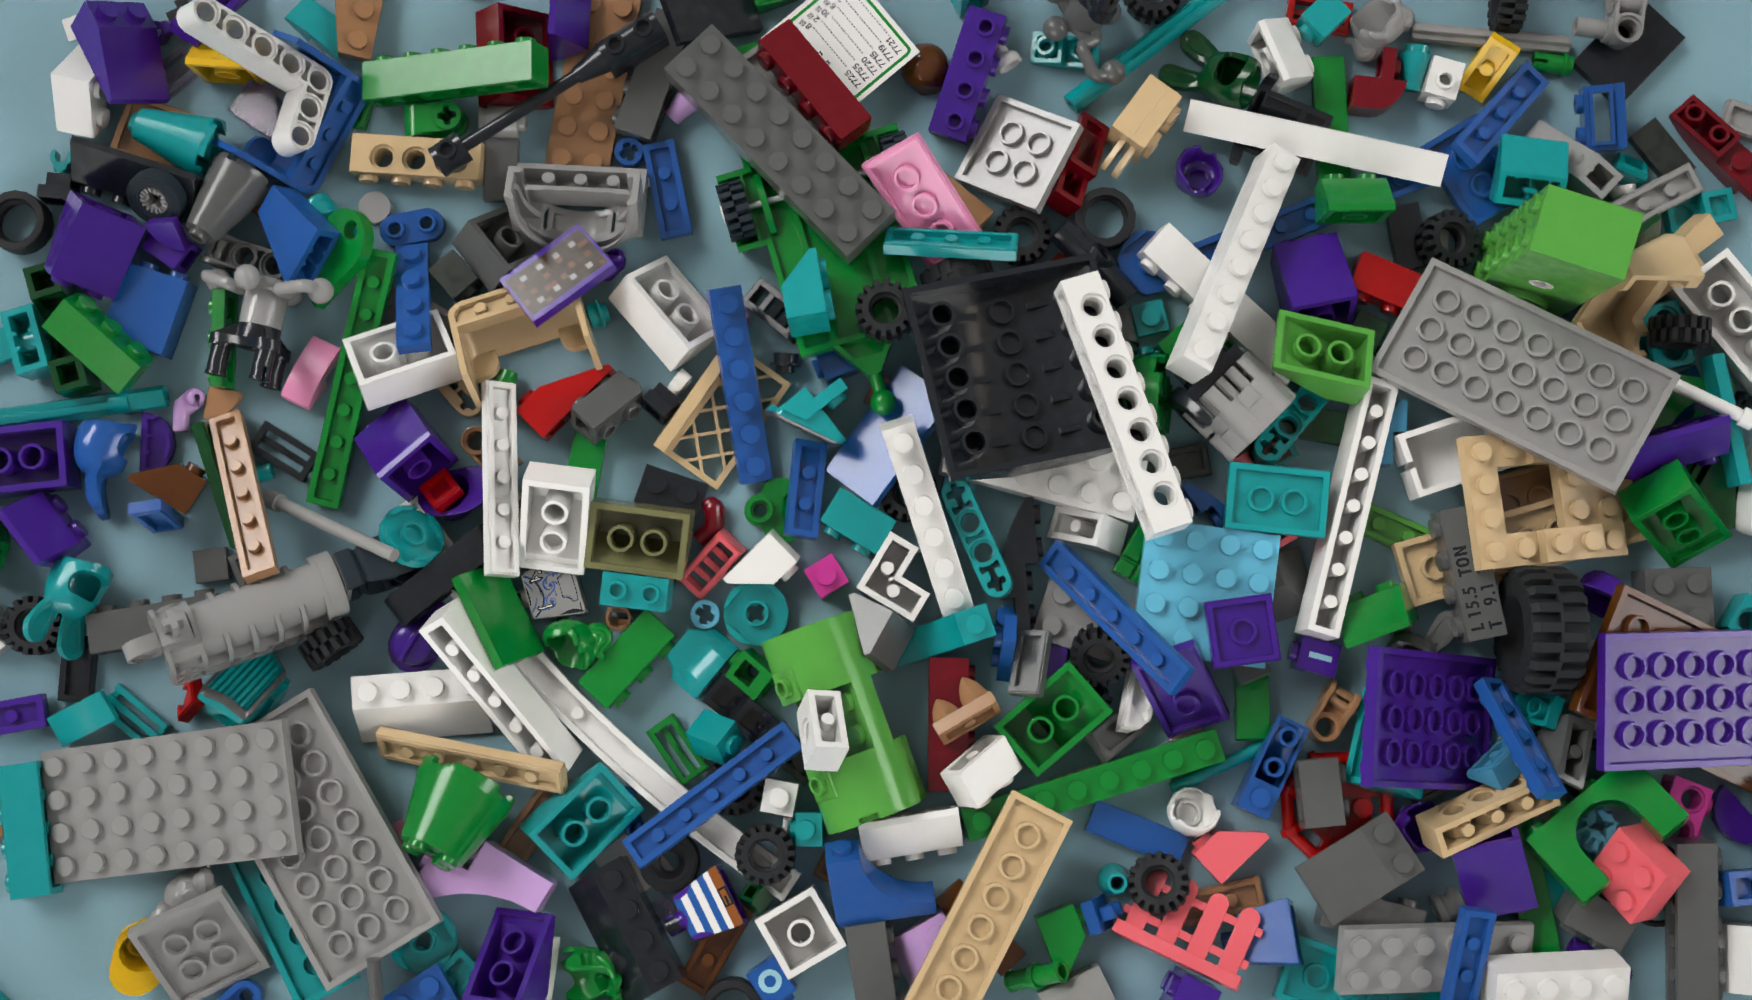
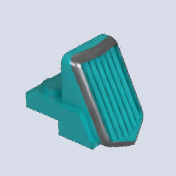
(809, 414)
(245, 691)

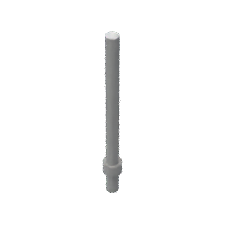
(278, 502)

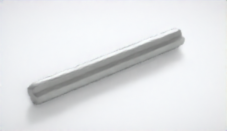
(1478, 36)

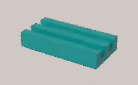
(121, 689)

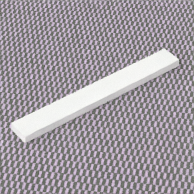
(1316, 142)

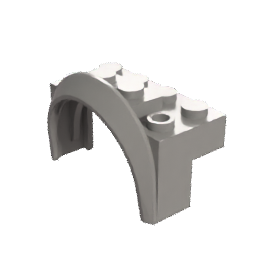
(539, 187)

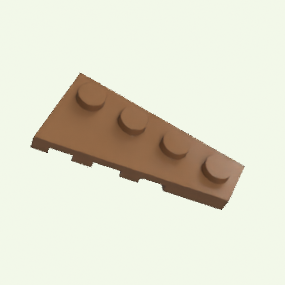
(357, 28)

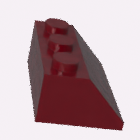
(506, 24)

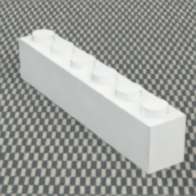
(1183, 270)
(926, 515)
(501, 693)

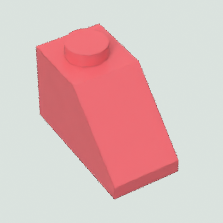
(1226, 850)

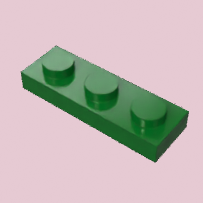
(223, 311)

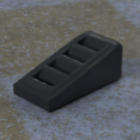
(754, 295)

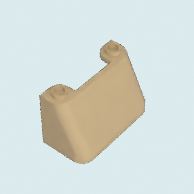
(1621, 309)

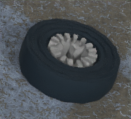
(157, 182)

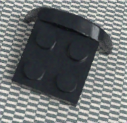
(1277, 105)
(1184, 401)

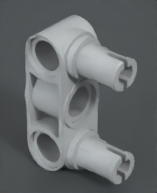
(1622, 13)

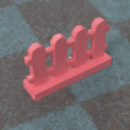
(1203, 938)

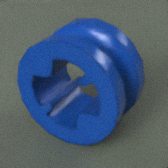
(619, 151)

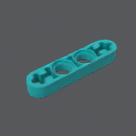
(1293, 413)
(981, 535)

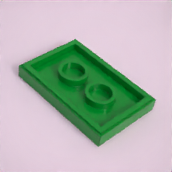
(498, 618)

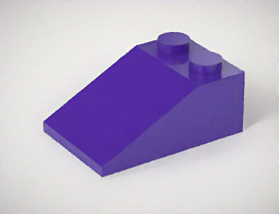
(122, 51)
(514, 957)

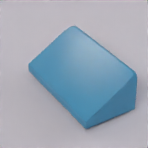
(1495, 767)

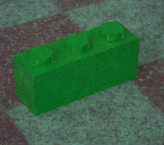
(98, 342)
(628, 660)

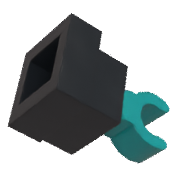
(58, 183)

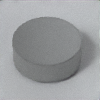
(375, 207)

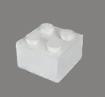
(801, 931)

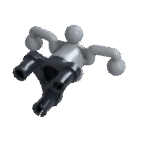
(259, 320)

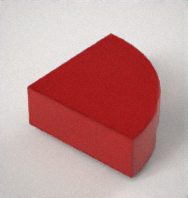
(191, 702)

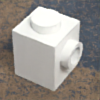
(1441, 83)

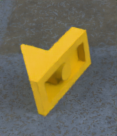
(1488, 66)

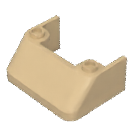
(497, 326)

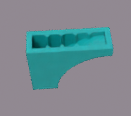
(949, 634)

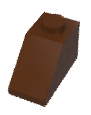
(175, 484)

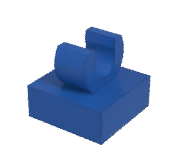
(1099, 913)

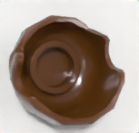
(926, 69)

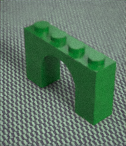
(1557, 843)

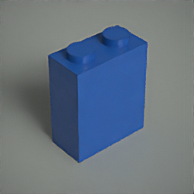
(153, 307)

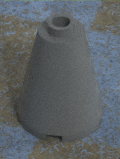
(225, 198)

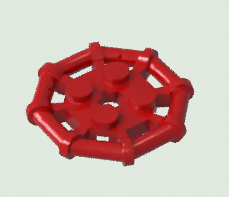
(1359, 806)

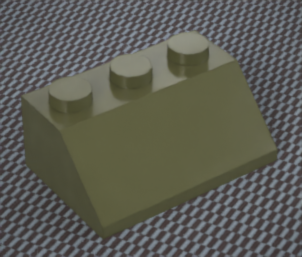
(638, 538)

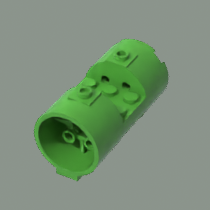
(878, 769)

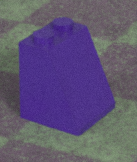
(93, 246)
(1314, 278)
(404, 449)
(1496, 874)

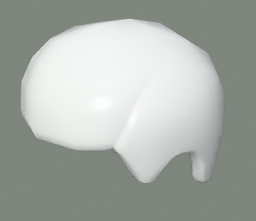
(1192, 812)

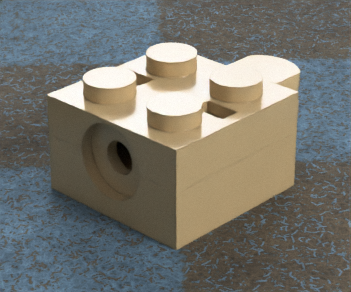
(1140, 123)

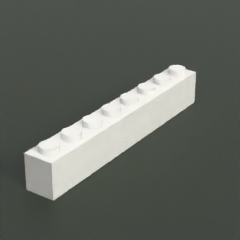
(1232, 264)
(1347, 513)

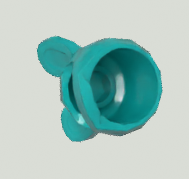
(73, 591)

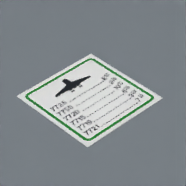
(854, 40)

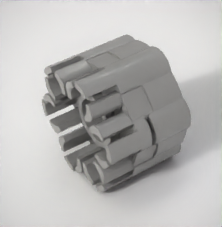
(1241, 405)

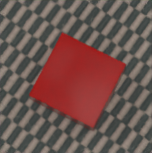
(441, 490)

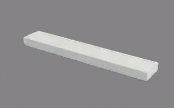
(500, 479)

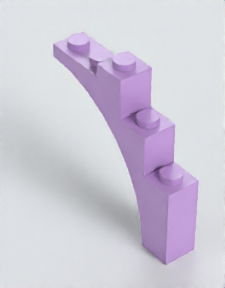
(494, 874)

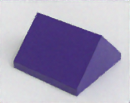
(568, 27)

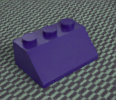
(1689, 440)

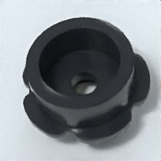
(786, 362)

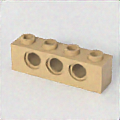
(370, 148)
(1478, 816)

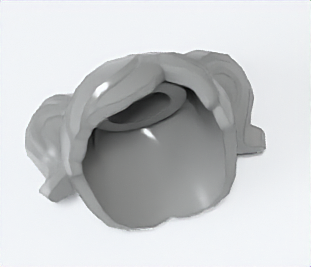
(1378, 27)
(185, 887)

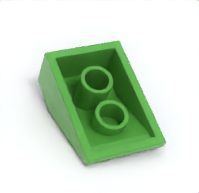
(1324, 356)

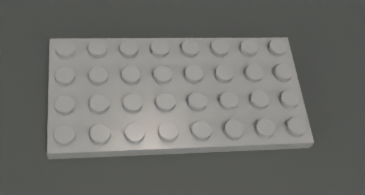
(1524, 375)
(172, 801)
(354, 883)

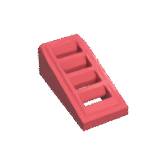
(727, 540)

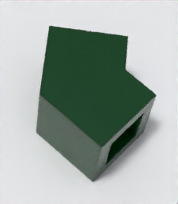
(755, 898)

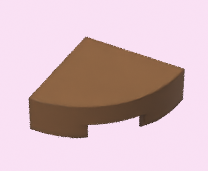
(221, 402)

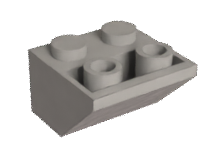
(1083, 984)

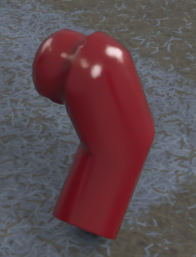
(714, 520)

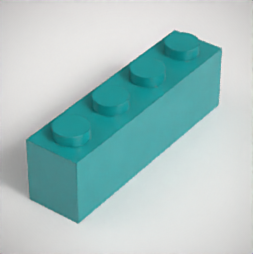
(26, 832)

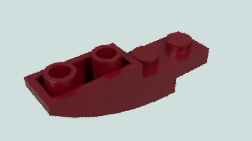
(1715, 144)

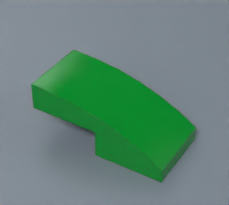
(1251, 710)

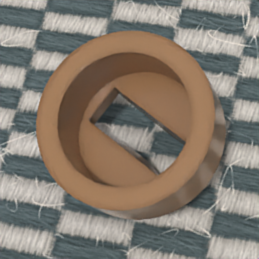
(618, 622)

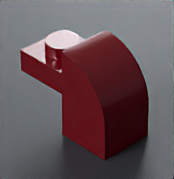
(1377, 94)

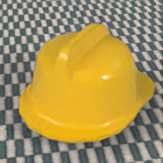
(128, 969)

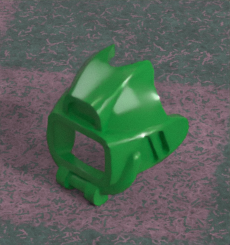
(589, 971)

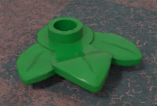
(774, 498)

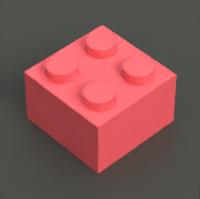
(1640, 873)

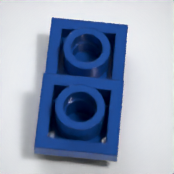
(1202, 501)

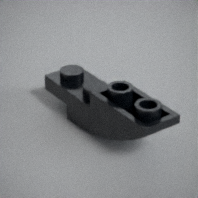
(1021, 550)

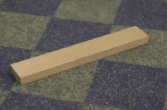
(490, 762)

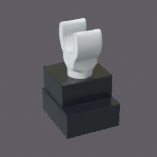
(663, 400)

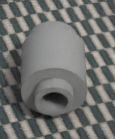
(513, 131)

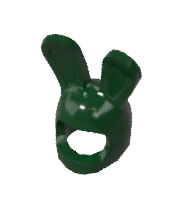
(1225, 78)

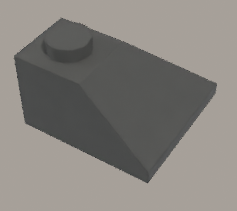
(1289, 583)

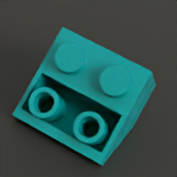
(1527, 167)
(805, 300)

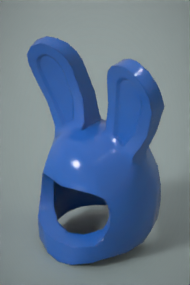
(100, 454)

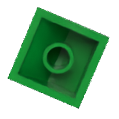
(1352, 199)
(1377, 613)

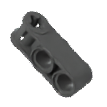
(231, 252)

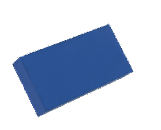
(156, 515)

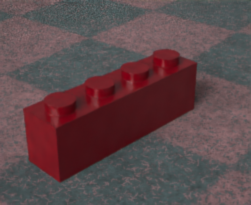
(813, 85)
(943, 684)

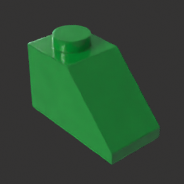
(1062, 932)

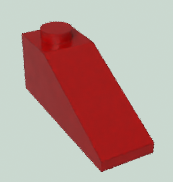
(551, 404)

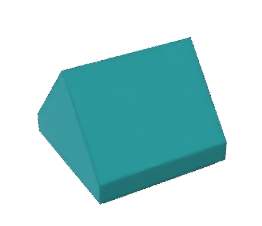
(1632, 169)

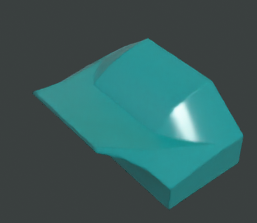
(699, 659)

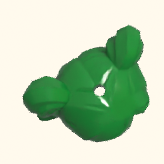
(577, 643)

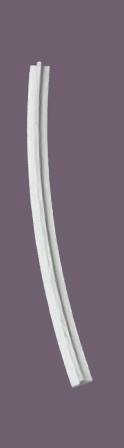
(629, 759)

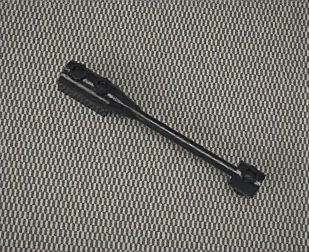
(613, 54)

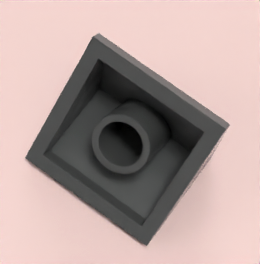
(880, 632)

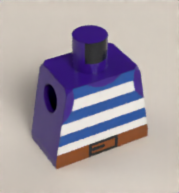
(707, 906)

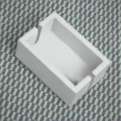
(1432, 456)

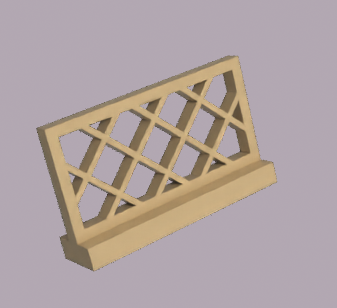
(693, 405)

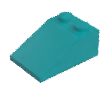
(582, 821)

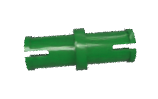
(1036, 976)

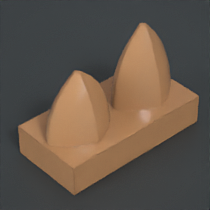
(976, 708)

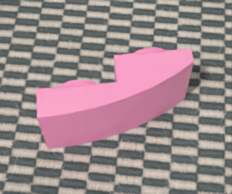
(309, 373)

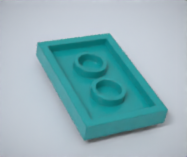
(1276, 500)

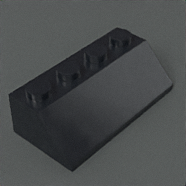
(109, 170)
(627, 929)

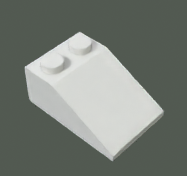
(555, 517)

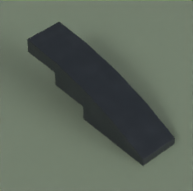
(750, 717)

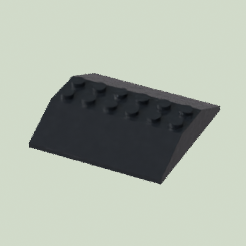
(1006, 371)

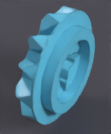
(1593, 839)

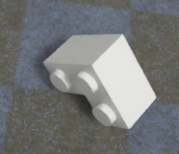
(78, 97)
(885, 579)

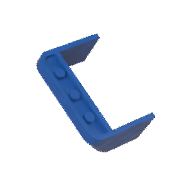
(309, 168)

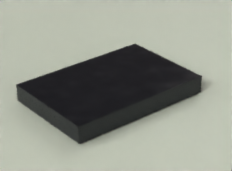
(691, 17)
(1634, 63)

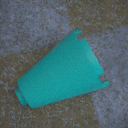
(178, 137)

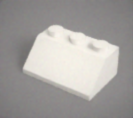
(665, 311)
(391, 377)
(912, 834)

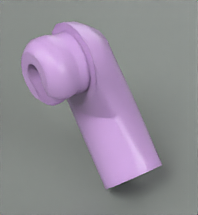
(184, 407)

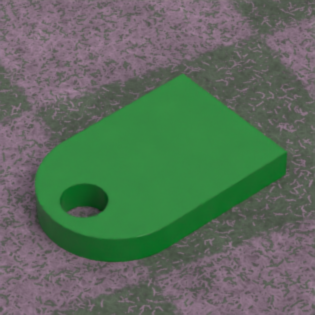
(349, 252)

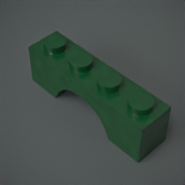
(68, 373)

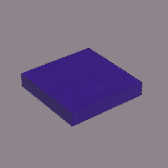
(1242, 631)

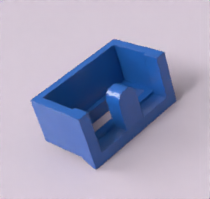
(1617, 113)

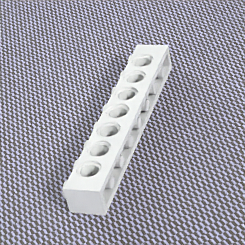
(1154, 518)

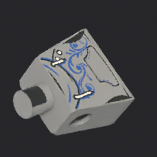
(553, 594)

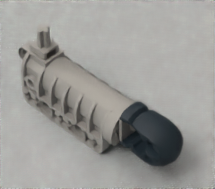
(263, 614)

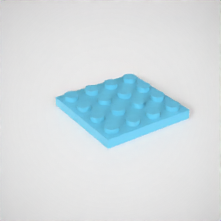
(1197, 568)

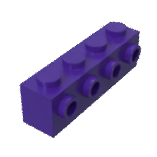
(968, 75)

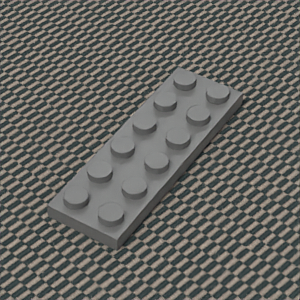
(1410, 954)

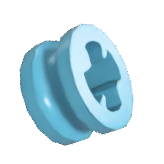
(714, 610)

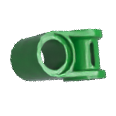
(431, 118)

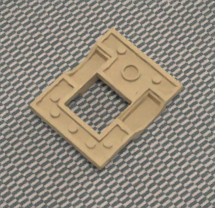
(1586, 515)

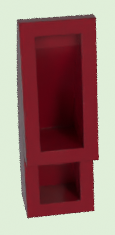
(1080, 168)

